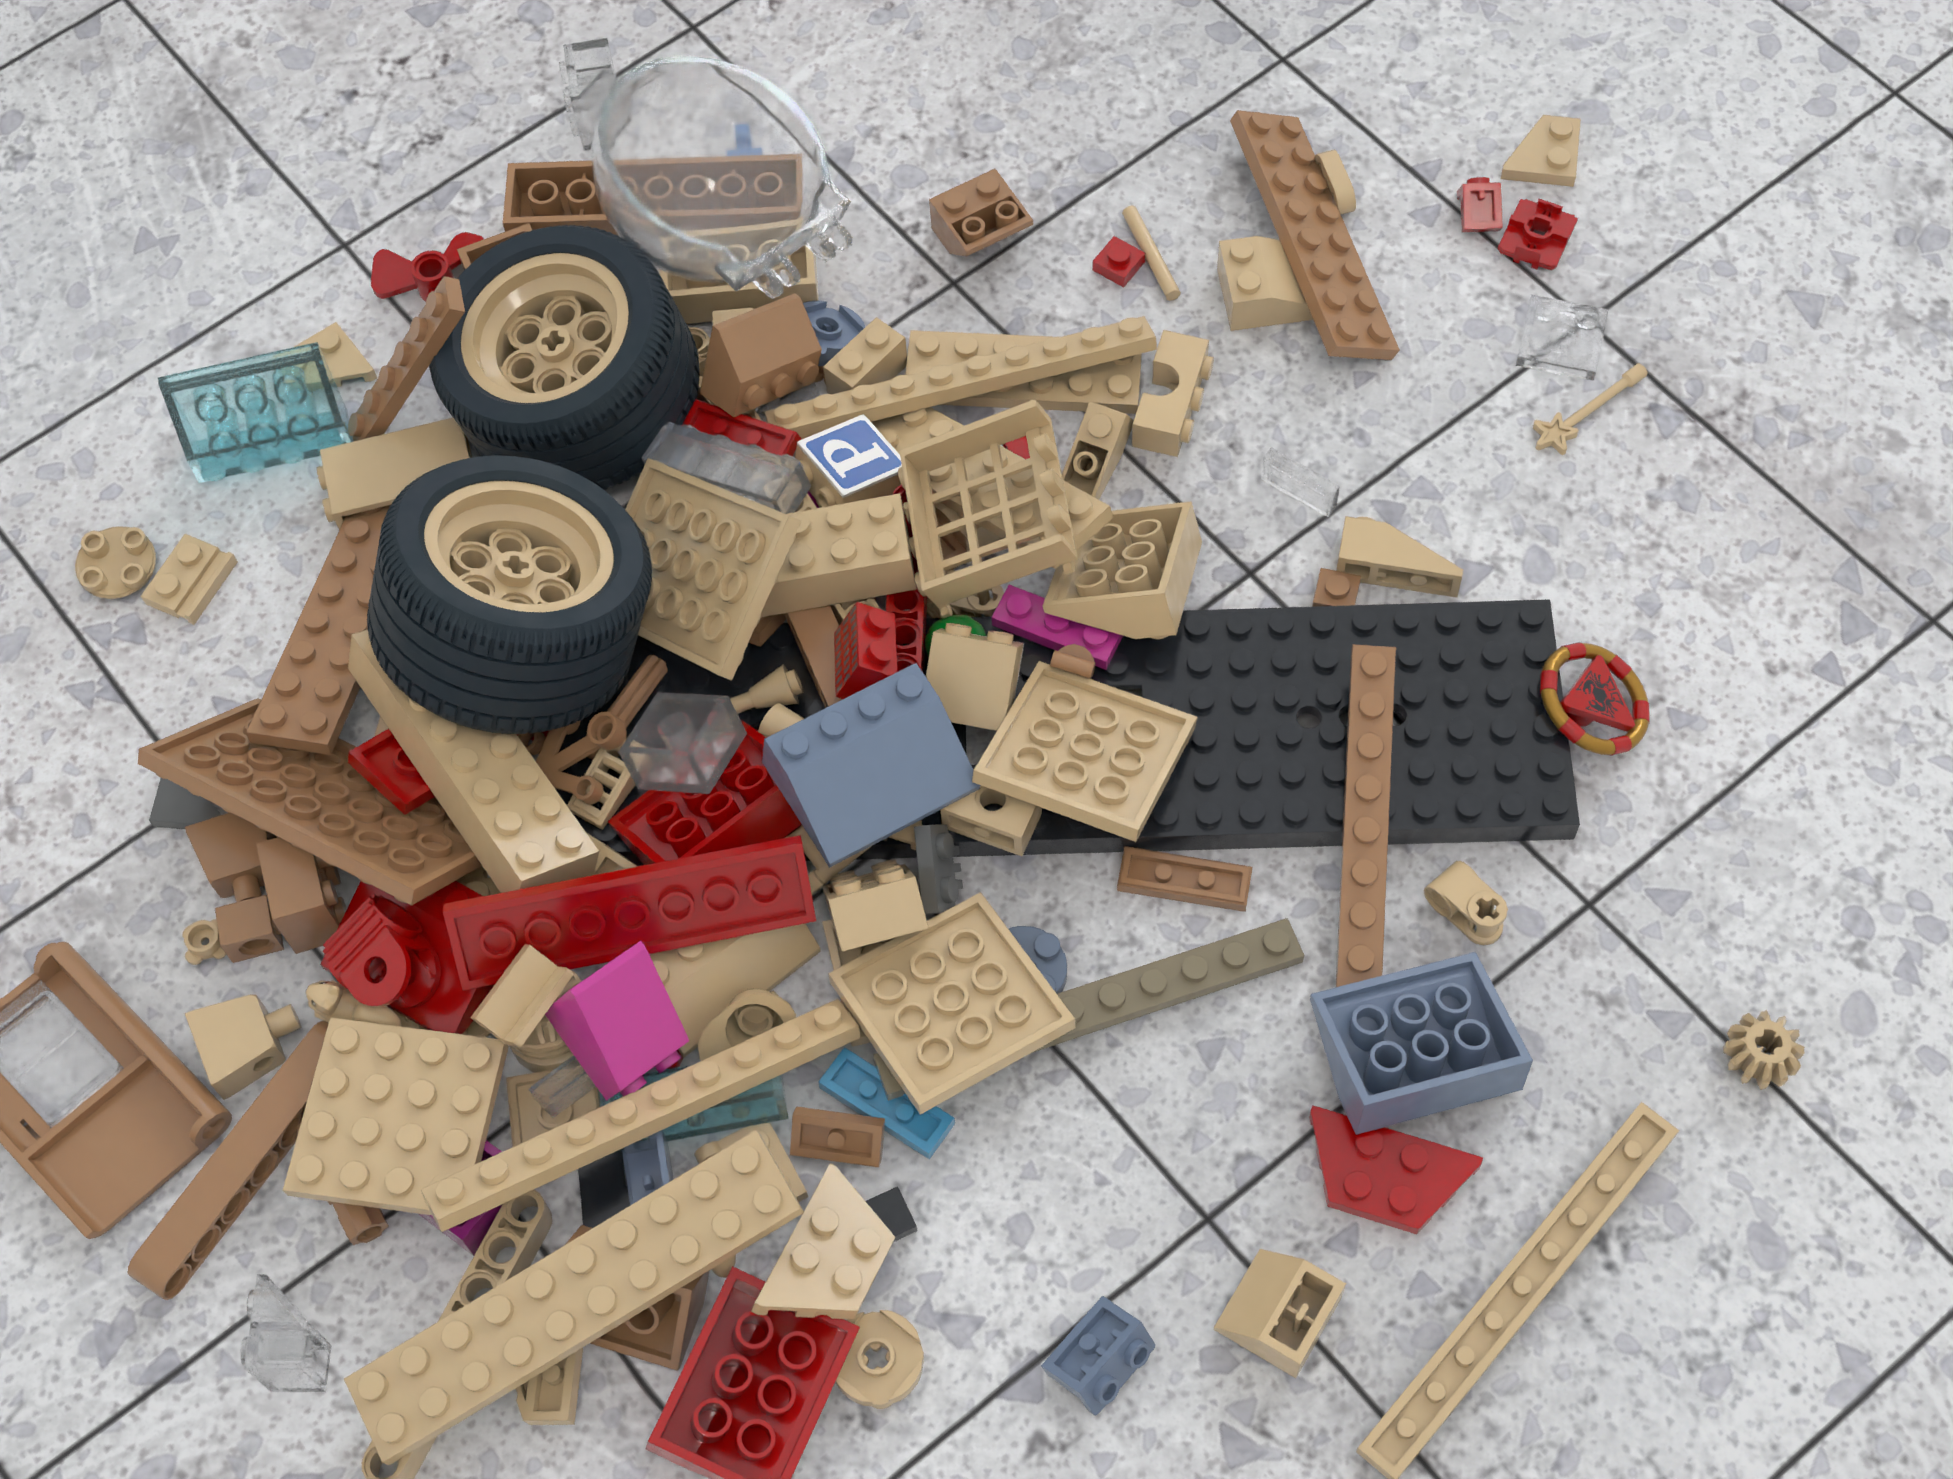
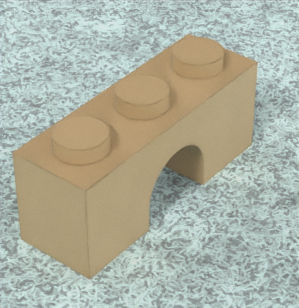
(1165, 420)

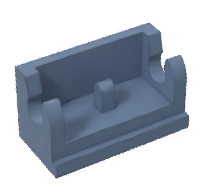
(647, 1166)

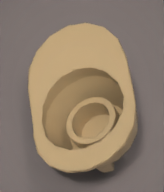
(744, 1018)

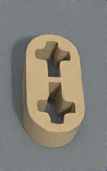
(1337, 180)

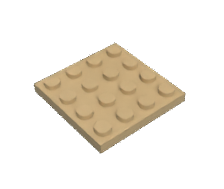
(1085, 750)
(951, 1002)
(393, 1114)

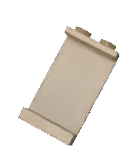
(378, 468)

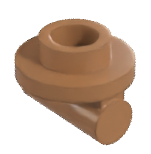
(1075, 660)

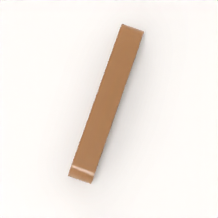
(229, 1176)

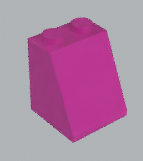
(620, 1023)

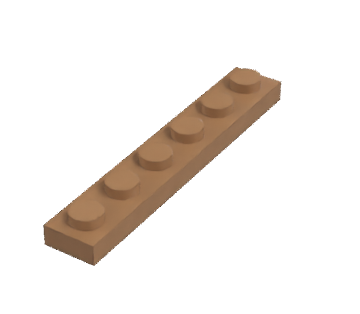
(409, 362)

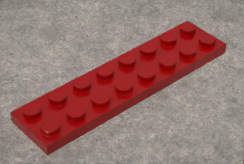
(655, 903)

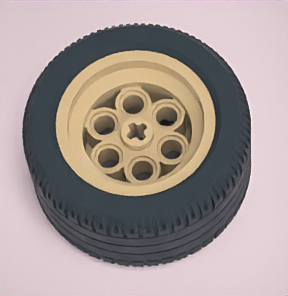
(567, 353)
(507, 594)

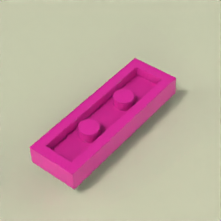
(1024, 616)

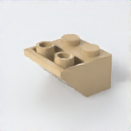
(1281, 1309)

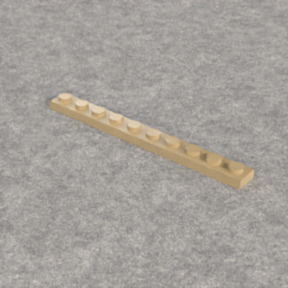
(968, 378)
(638, 1115)
(1516, 1293)

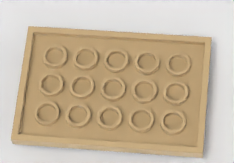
(709, 562)

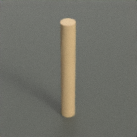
(1152, 254)

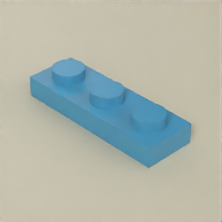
(860, 1088)

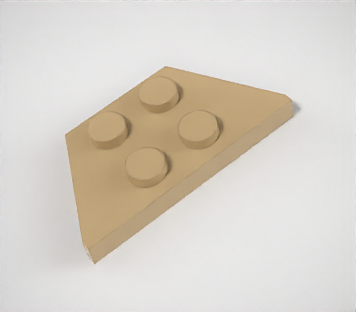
(828, 1255)

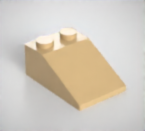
(1259, 284)

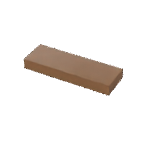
(1184, 878)

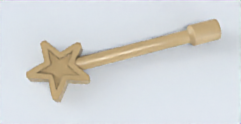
(1559, 431)

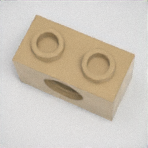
(1005, 828)

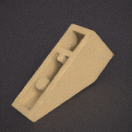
(1394, 559)

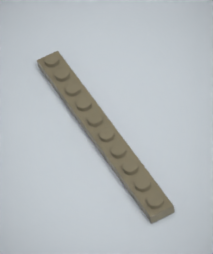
(1165, 983)

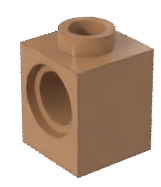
(248, 929)

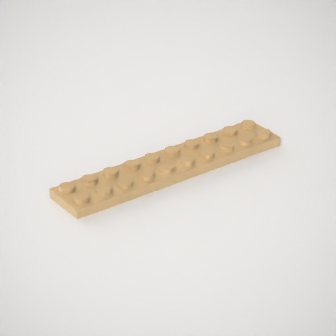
(572, 1297)

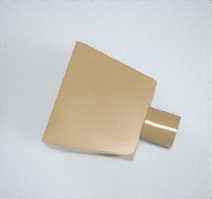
(240, 1041)

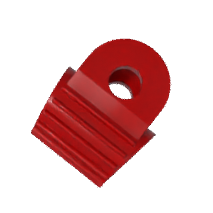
(374, 955)

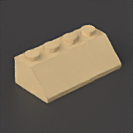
(711, 974)

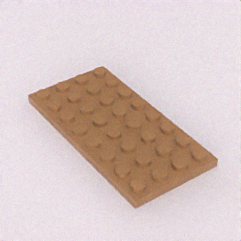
(315, 805)

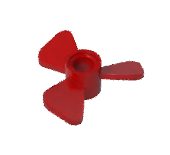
(398, 275)

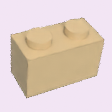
(868, 359)

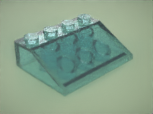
(256, 412)

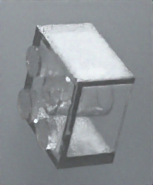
(683, 742)

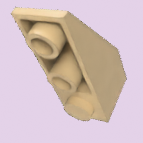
(1097, 449)

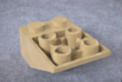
(874, 905)

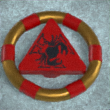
(1595, 699)

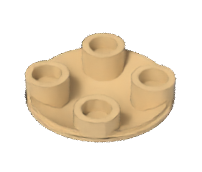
(115, 561)

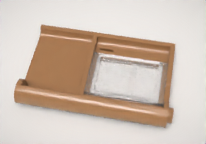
(98, 1090)

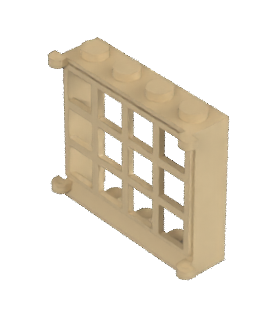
(956, 445)

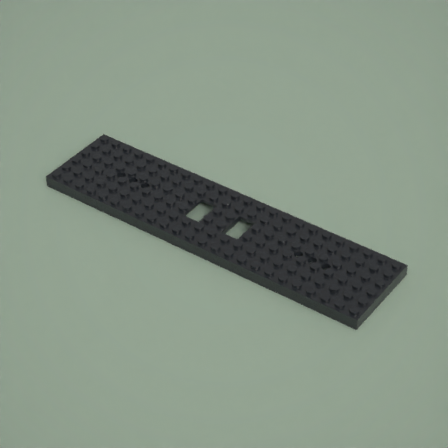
(1464, 764)

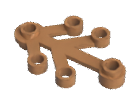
(554, 763)

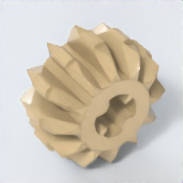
(1776, 1040)

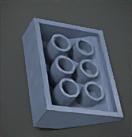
(870, 764)
(1419, 1042)

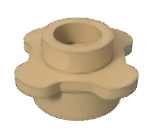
(193, 939)

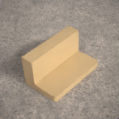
(521, 996)

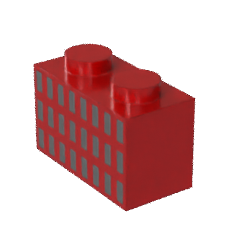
(864, 649)

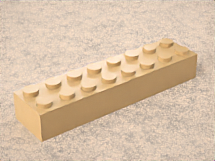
(484, 785)

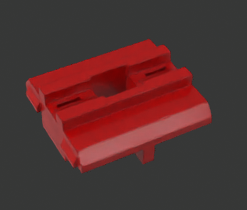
(1526, 245)

